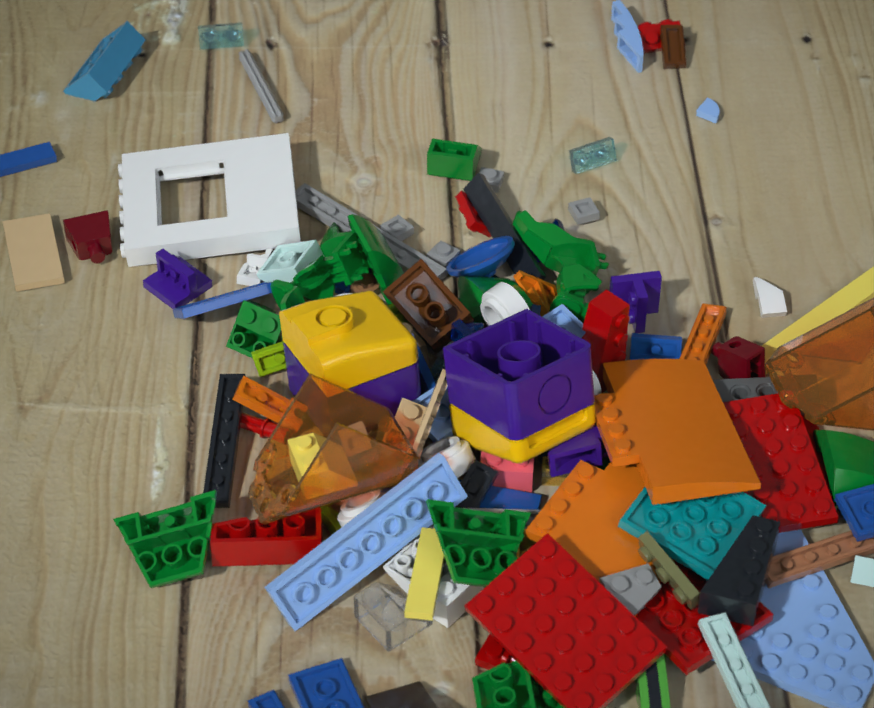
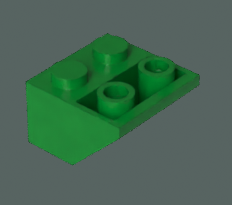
(453, 159)
(254, 328)

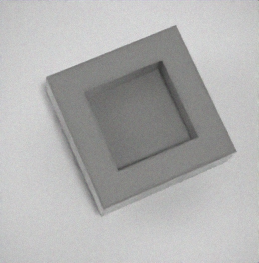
(494, 177)
(583, 211)
(398, 228)
(443, 253)

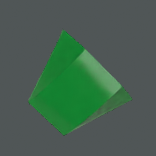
(377, 252)
(472, 288)
(846, 460)
(170, 541)
(477, 542)
(510, 688)

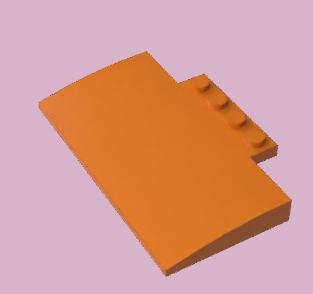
(673, 428)
(586, 518)

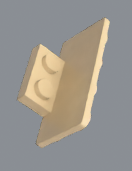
(417, 419)

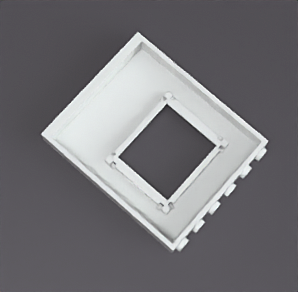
(257, 190)

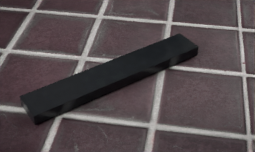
(500, 224)
(224, 441)

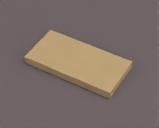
(33, 252)

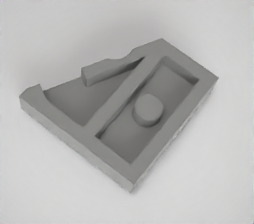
(633, 587)

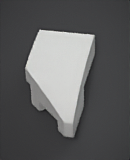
(247, 273)
(770, 299)

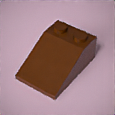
(427, 305)

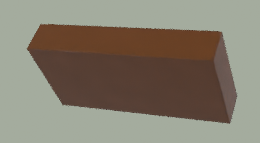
(673, 46)

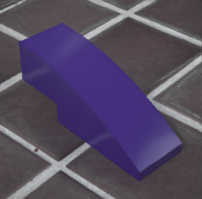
(585, 447)

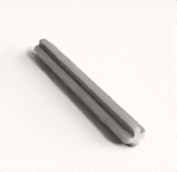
(261, 86)

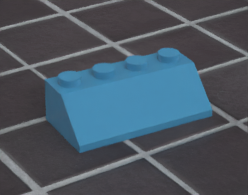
(106, 64)

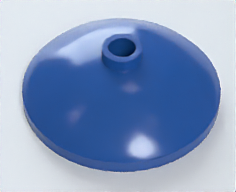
(482, 258)

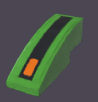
(653, 686)

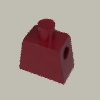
(89, 236)
(739, 358)

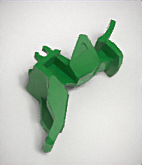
(570, 256)
(341, 262)

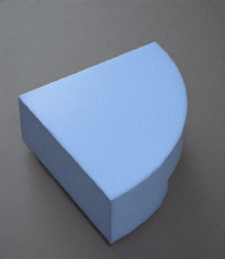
(708, 110)

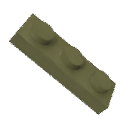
(668, 571)

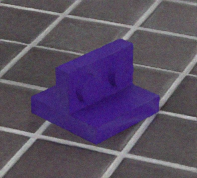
(176, 280)
(642, 294)

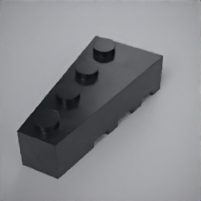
(742, 573)

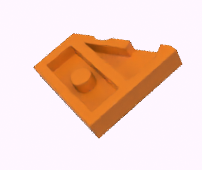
(538, 290)

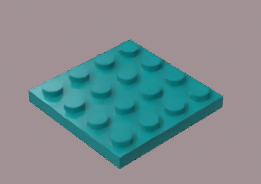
(693, 530)

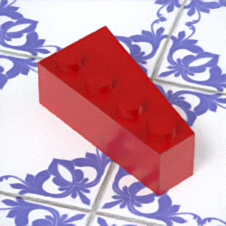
(606, 331)
(253, 543)

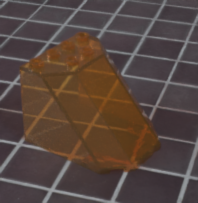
(830, 370)
(345, 465)

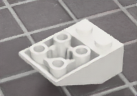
(450, 596)

